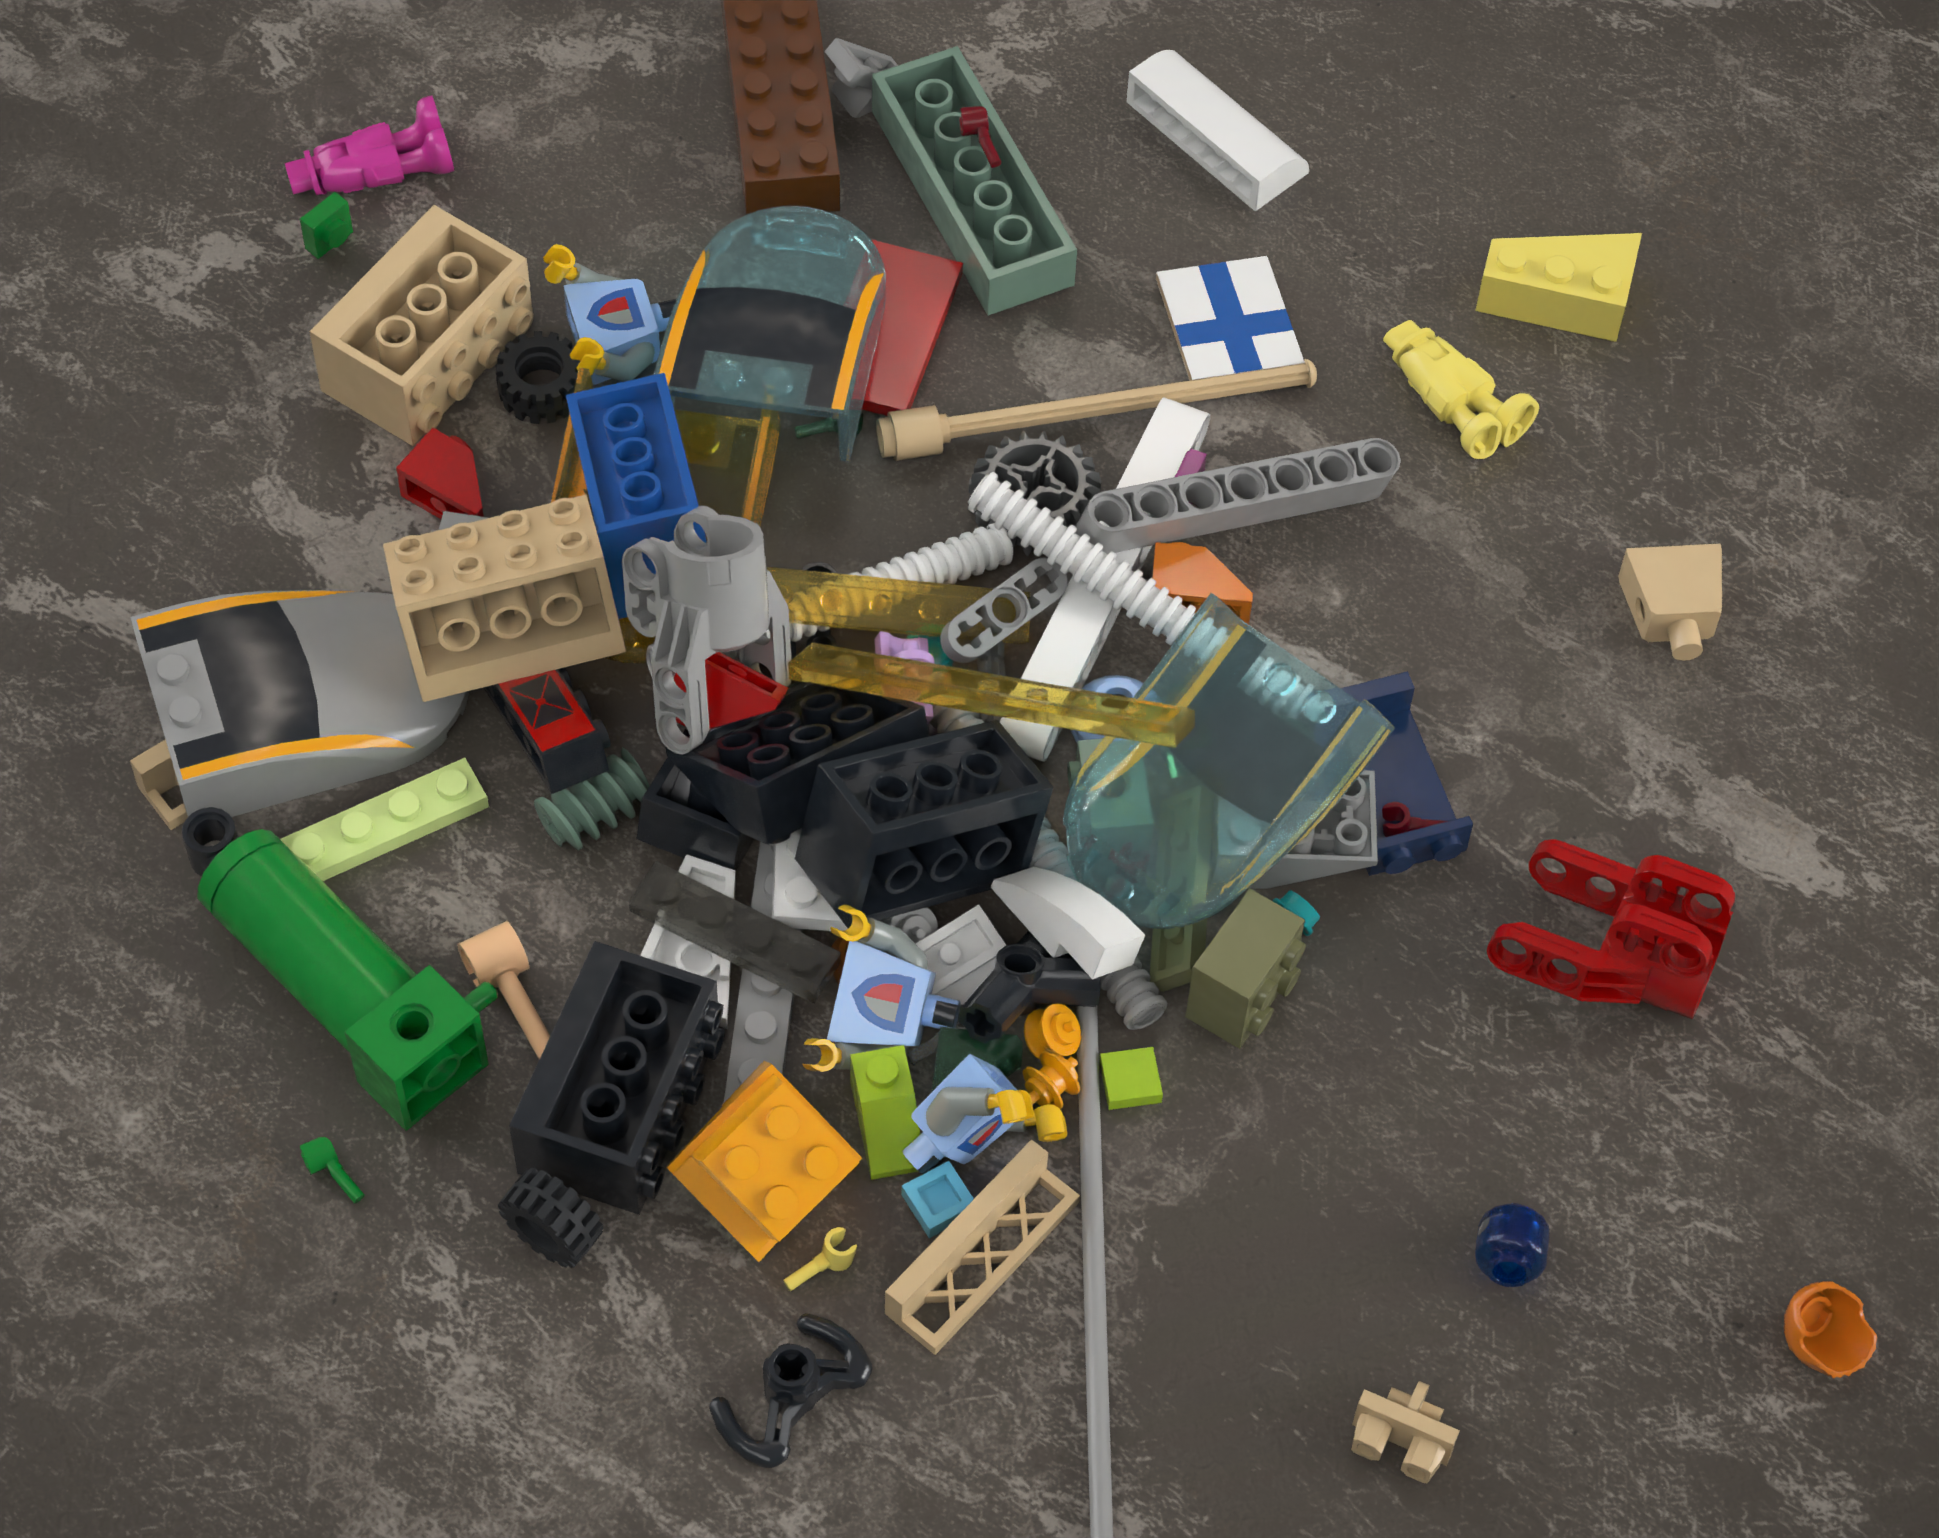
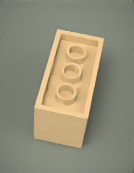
(423, 325)
(504, 597)

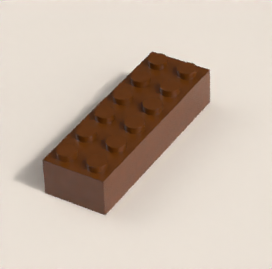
(781, 104)

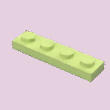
(389, 820)

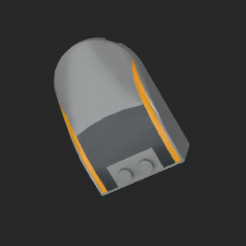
(286, 694)

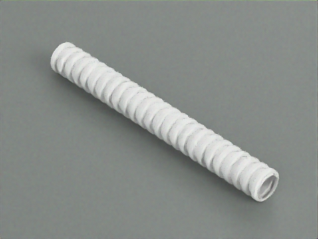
(1080, 557)
(940, 564)

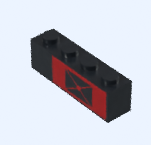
(553, 727)

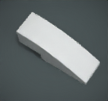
(1071, 920)

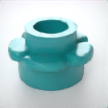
(1300, 907)

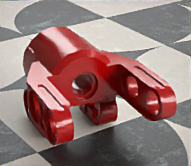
(1656, 946)

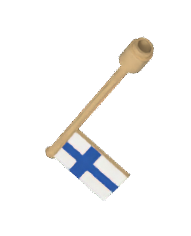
(1228, 335)

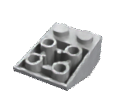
(1339, 842)

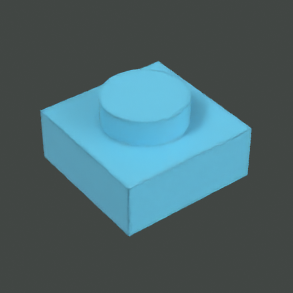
(936, 1198)

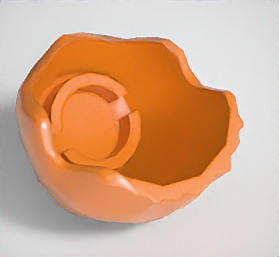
(1829, 1329)

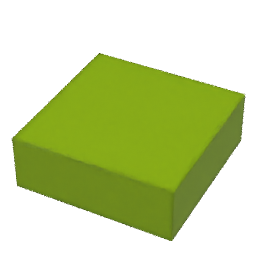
(1131, 1078)

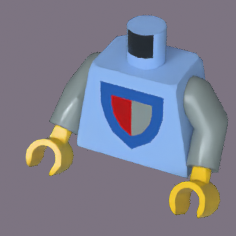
(608, 318)
(880, 995)
(972, 1111)

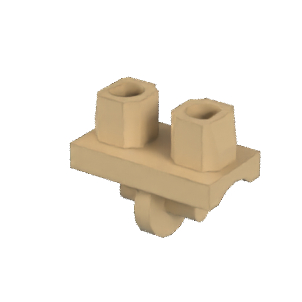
(1405, 1422)

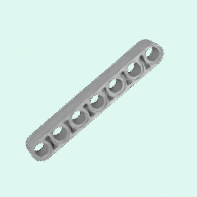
(1254, 481)

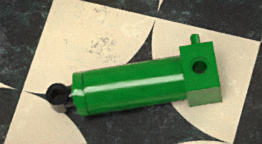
(404, 1030)

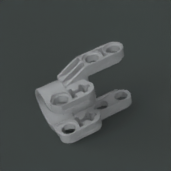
(703, 604)

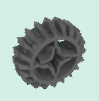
(1034, 469)

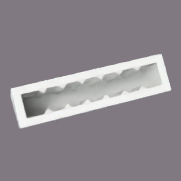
(1213, 129)

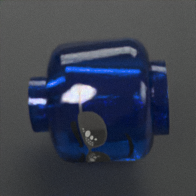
(1512, 1244)

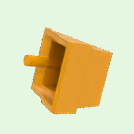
(763, 1161)

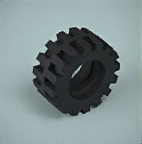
(533, 355)
(550, 1217)

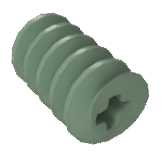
(593, 801)

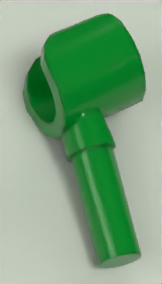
(319, 1155)

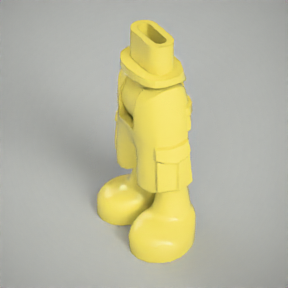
(1457, 388)

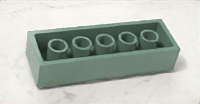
(987, 215)

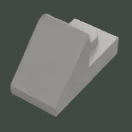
(854, 74)

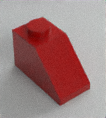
(441, 476)
(736, 691)

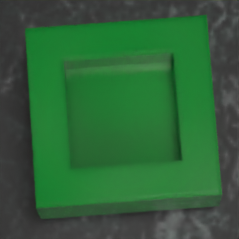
(326, 225)

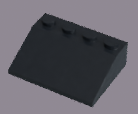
(766, 764)

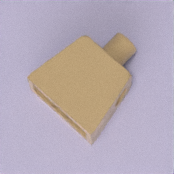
(1674, 594)

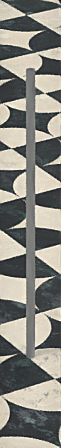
(1094, 1278)

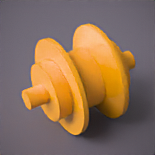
(1052, 1031)
(1052, 1079)

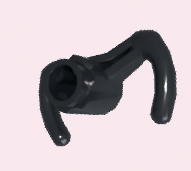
(792, 1387)

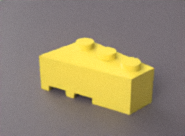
(1561, 281)

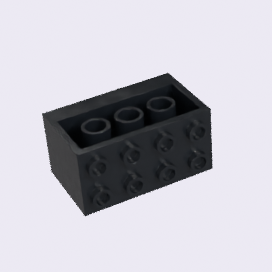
(922, 821)
(618, 1077)

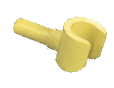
(828, 1258)

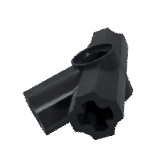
(1019, 983)

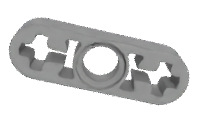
(1001, 630)

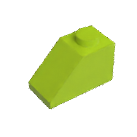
(884, 1109)

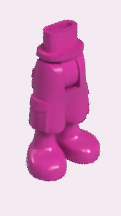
(374, 156)

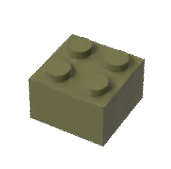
(1246, 969)

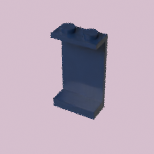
(1409, 777)

